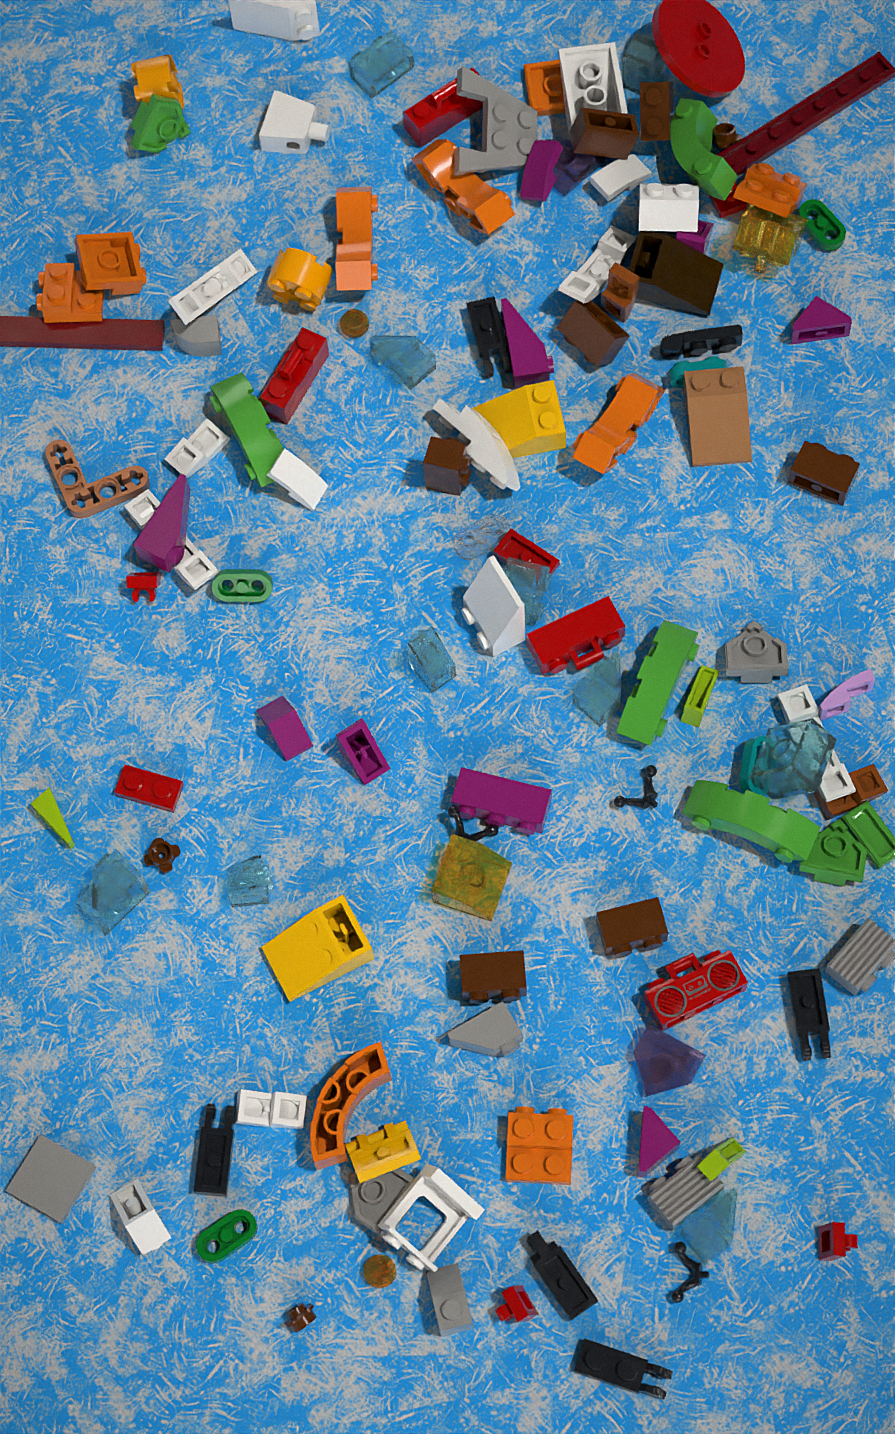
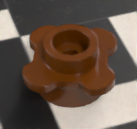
(725, 135)
(160, 846)
(300, 1316)

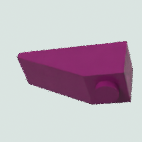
(525, 349)
(165, 534)

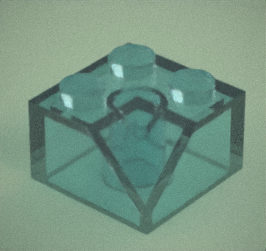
(792, 759)
(113, 893)

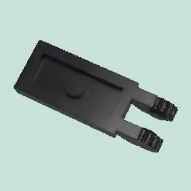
(488, 333)
(700, 341)
(809, 1010)
(215, 1153)
(619, 1368)

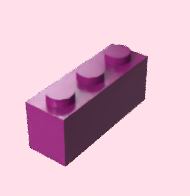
(501, 801)

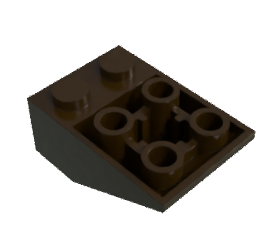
(674, 273)

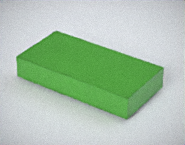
(872, 833)

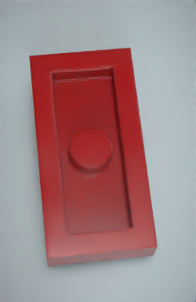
(519, 547)
(149, 788)

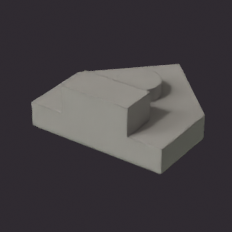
(756, 656)
(377, 1196)

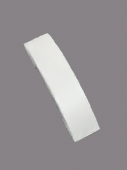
(593, 274)
(212, 286)
(194, 566)
(798, 706)

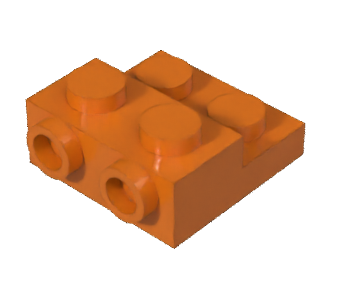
(771, 189)
(110, 262)
(65, 295)
(539, 1146)

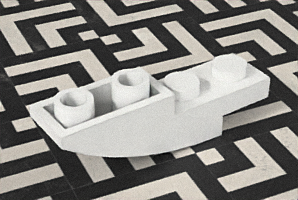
(483, 443)

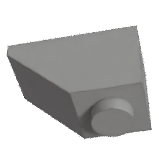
(488, 1033)
(449, 1300)

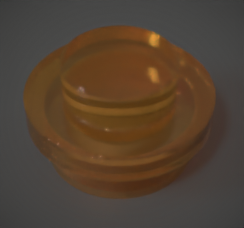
(354, 323)
(380, 1271)

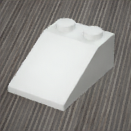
(276, 18)
(591, 80)
(668, 207)
(494, 609)

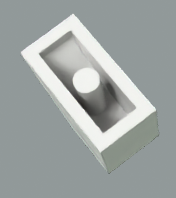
(140, 1217)

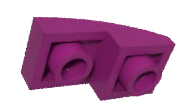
(538, 173)

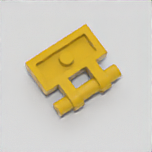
(382, 1151)

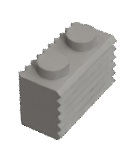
(862, 957)
(682, 1192)

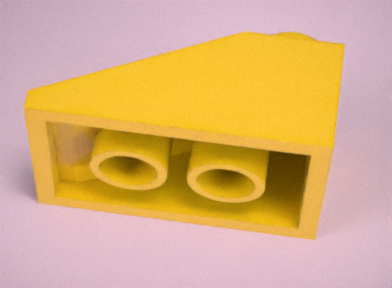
(527, 419)

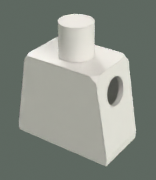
(291, 125)

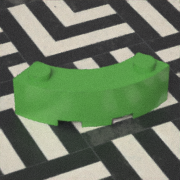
(692, 144)
(248, 423)
(659, 676)
(752, 818)

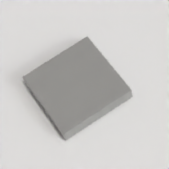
(51, 1179)

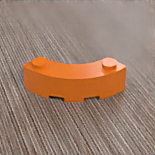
(464, 193)
(355, 251)
(615, 429)
(340, 1098)

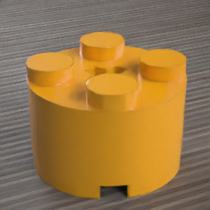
(157, 77)
(299, 278)

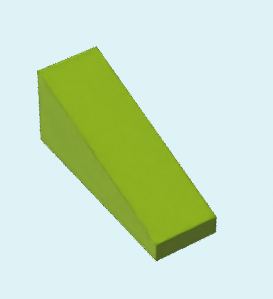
(699, 696)
(49, 811)
(721, 1158)

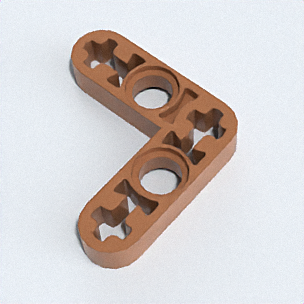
(83, 491)

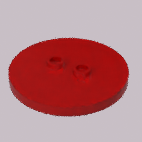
(698, 46)

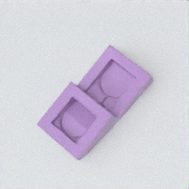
(839, 699)

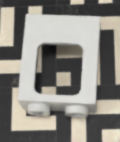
(444, 1195)

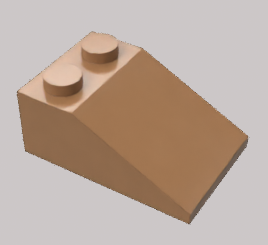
(717, 416)

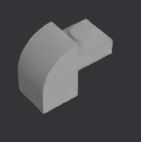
(198, 337)

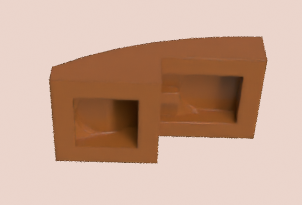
(620, 293)
(867, 785)

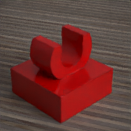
(730, 205)
(143, 581)
(834, 1241)
(518, 1305)

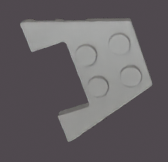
(507, 128)

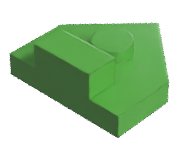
(158, 124)
(836, 856)

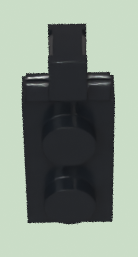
(561, 1276)

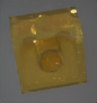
(470, 878)

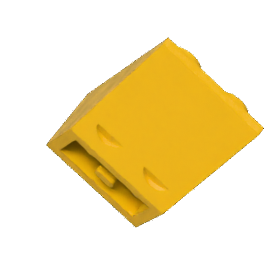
(318, 949)

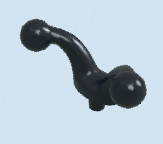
(648, 800)
(454, 812)
(677, 1295)

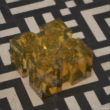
(769, 236)

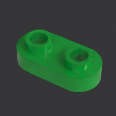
(825, 225)
(243, 586)
(225, 1233)

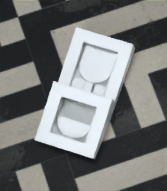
(620, 176)
(198, 450)
(298, 478)
(270, 1110)

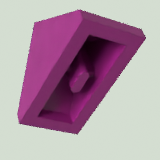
(697, 240)
(820, 322)
(285, 728)
(361, 751)
(656, 1142)

